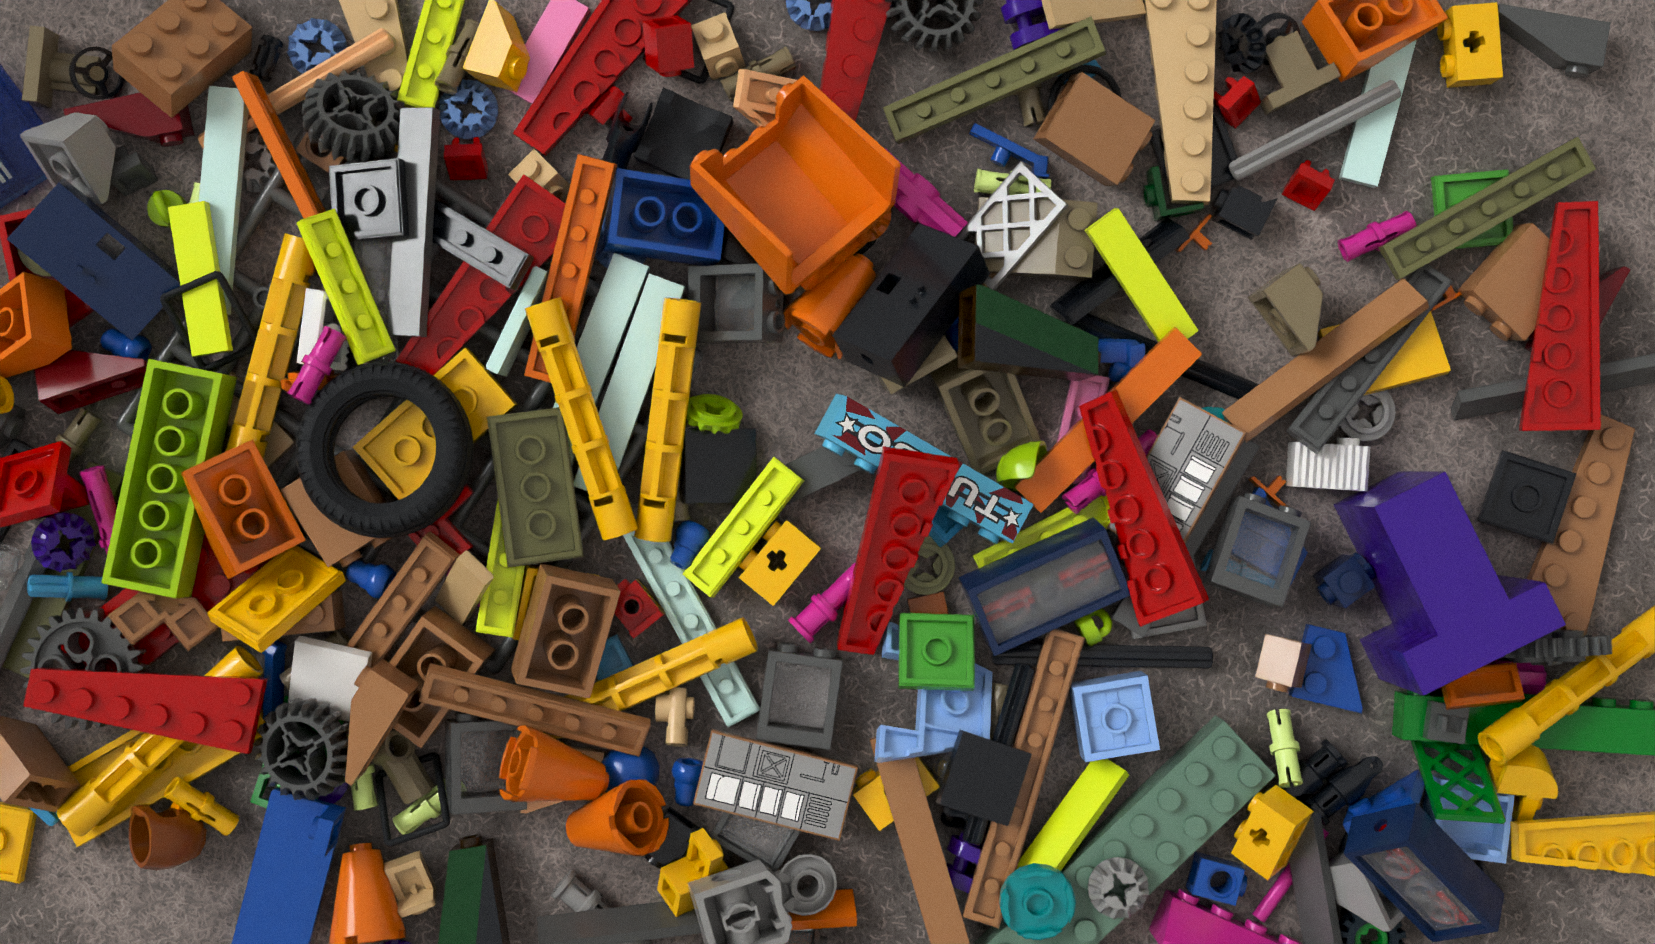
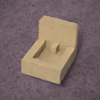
(718, 46)
(542, 173)
(411, 884)

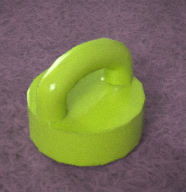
(158, 206)
(1088, 629)

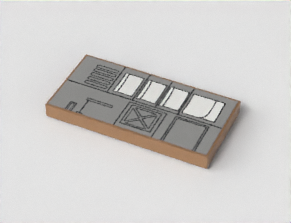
(1191, 461)
(775, 784)

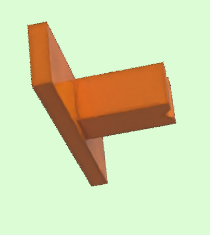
(1197, 236)
(1449, 295)
(1272, 489)

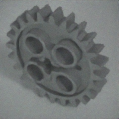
(105, 643)
(1562, 647)

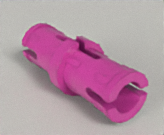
(1375, 236)
(317, 365)

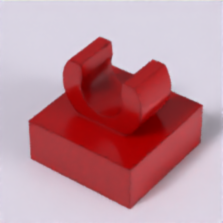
(1238, 101)
(607, 105)
(465, 160)
(1308, 186)

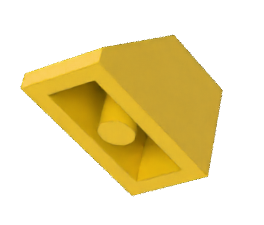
(498, 50)

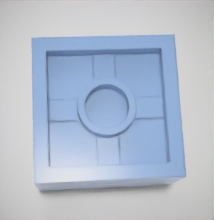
(1114, 716)
(1476, 839)

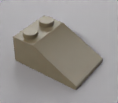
(1059, 254)
(984, 412)

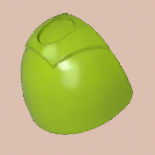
(1019, 463)

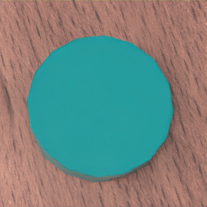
(1037, 901)

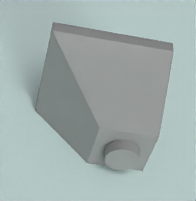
(76, 150)
(1361, 896)

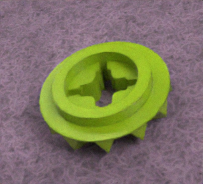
(713, 413)

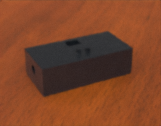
(910, 304)

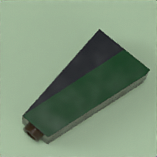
(1020, 340)
(473, 895)

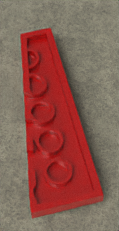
(851, 50)
(590, 67)
(527, 220)
(1565, 352)
(898, 519)
(1150, 543)
(183, 707)

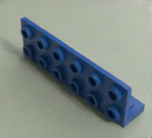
(289, 871)

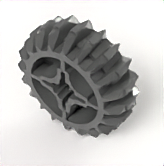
(944, 10)
(350, 127)
(287, 726)

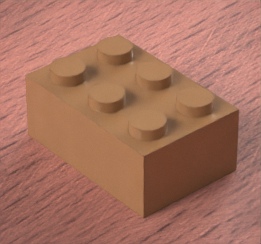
(181, 51)
(565, 631)
(441, 642)

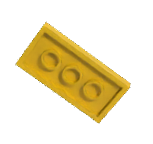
(404, 442)

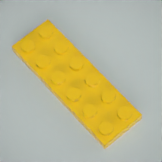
(186, 761)

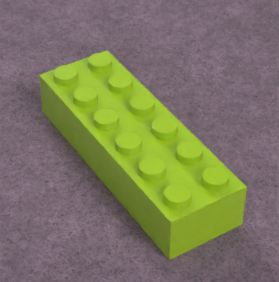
(155, 523)

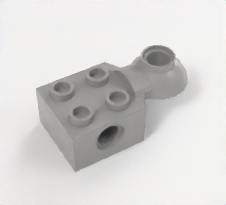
(753, 902)

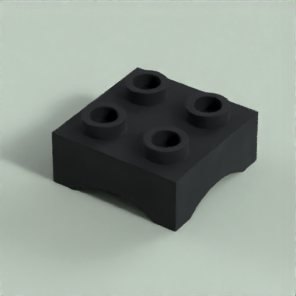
(679, 133)

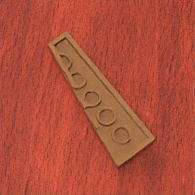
(1576, 557)

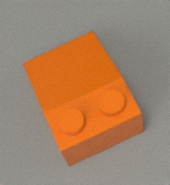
(1368, 31)
(32, 324)
(241, 509)

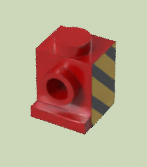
(648, 611)

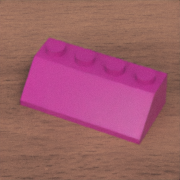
(1186, 921)

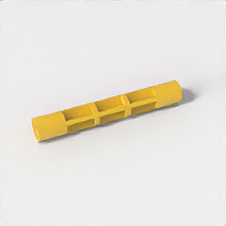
(273, 345)
(581, 418)
(667, 419)
(673, 667)
(1563, 696)
(138, 760)

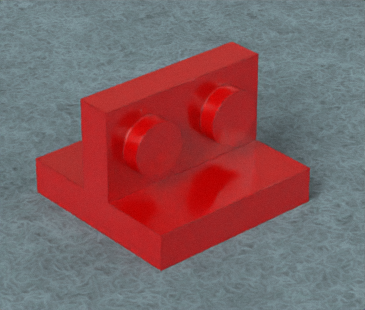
(38, 484)

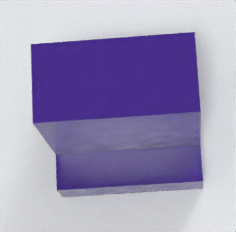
(1437, 584)

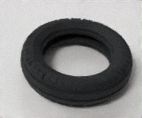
(317, 443)

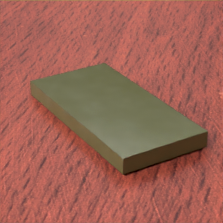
(535, 487)

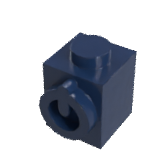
(1345, 580)

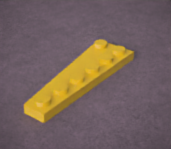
(1588, 842)

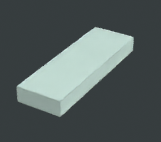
(517, 324)

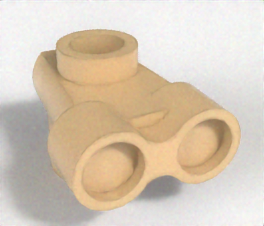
(675, 709)

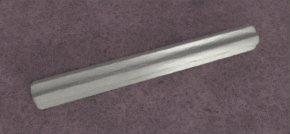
(1314, 130)

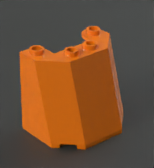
(800, 187)

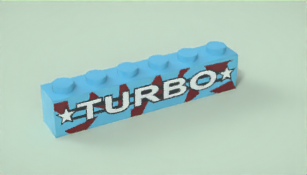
(971, 495)

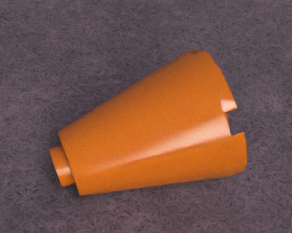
(823, 309)
(549, 770)
(621, 820)
(364, 900)

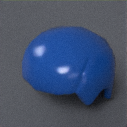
(627, 767)

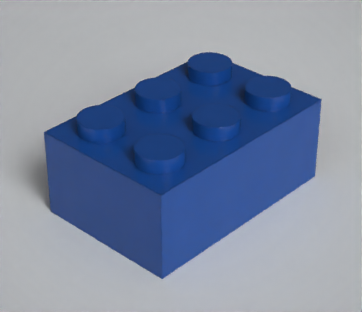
(661, 220)

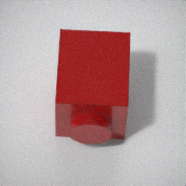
(668, 45)

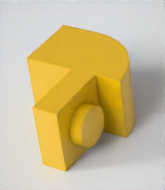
(1527, 778)
(702, 859)

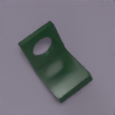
(1155, 198)

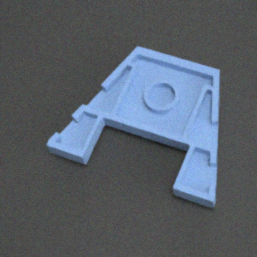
(937, 714)

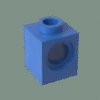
(1202, 870)

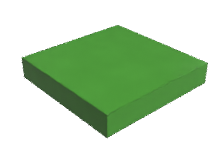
(1453, 188)
(936, 652)

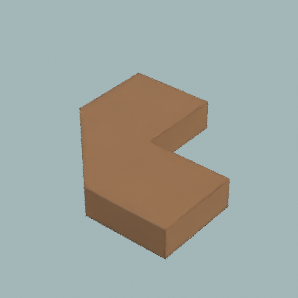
(148, 611)

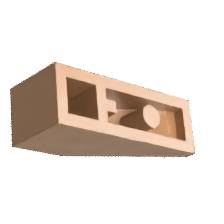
(374, 712)

